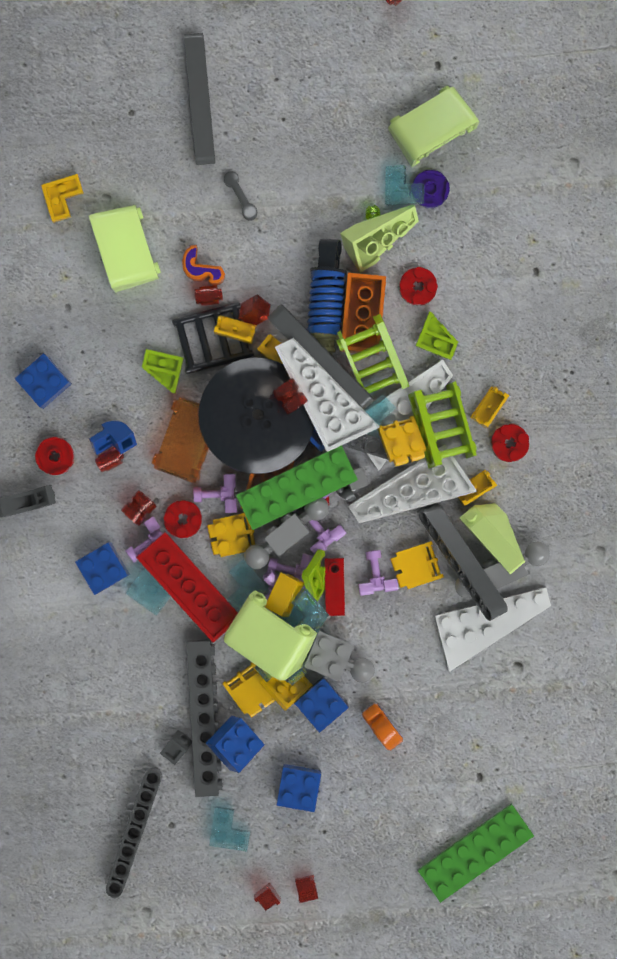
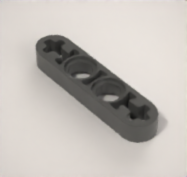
(380, 452)

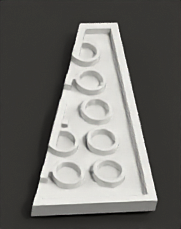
(413, 489)
(469, 632)

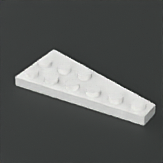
(429, 382)
(329, 406)

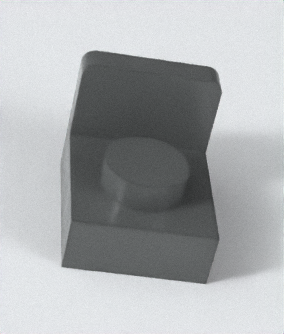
(176, 747)

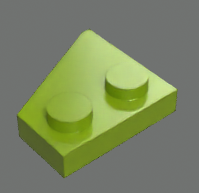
(436, 338)
(163, 368)
(314, 575)

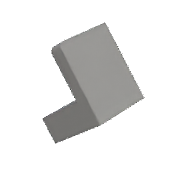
(362, 480)

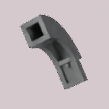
(27, 501)

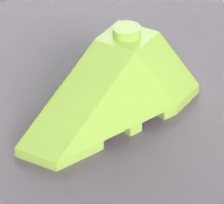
(372, 237)
(492, 529)

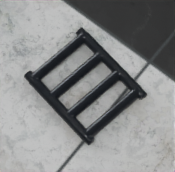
(209, 362)

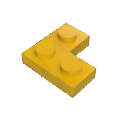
(57, 193)
(284, 693)

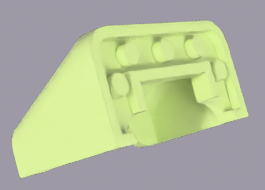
(432, 125)
(124, 247)
(269, 639)

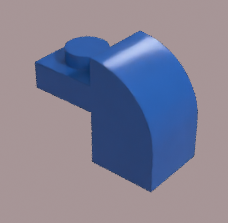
(113, 434)

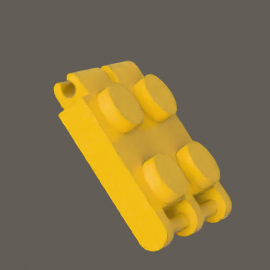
(402, 441)
(230, 535)
(416, 566)
(248, 691)

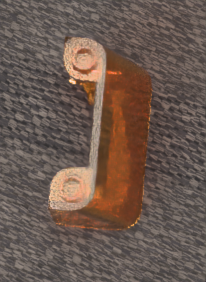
(183, 445)

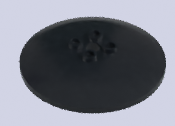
(232, 431)

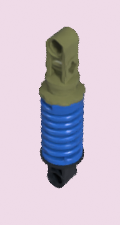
(324, 294)

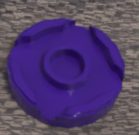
(435, 188)

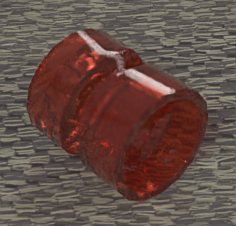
(290, 396)
(138, 508)

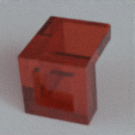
(254, 310)
(306, 888)
(267, 897)

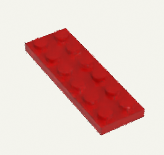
(188, 586)

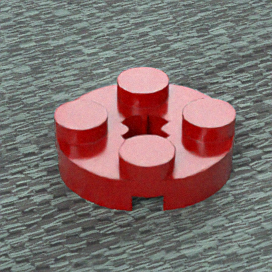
(418, 275)
(506, 432)
(59, 446)
(193, 521)

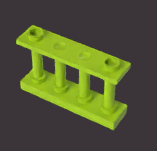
(384, 345)
(424, 419)

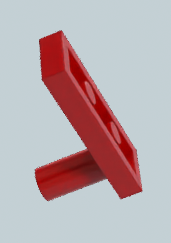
(334, 586)

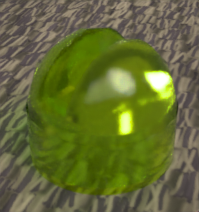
(372, 209)

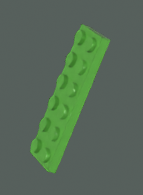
(297, 487)
(475, 853)

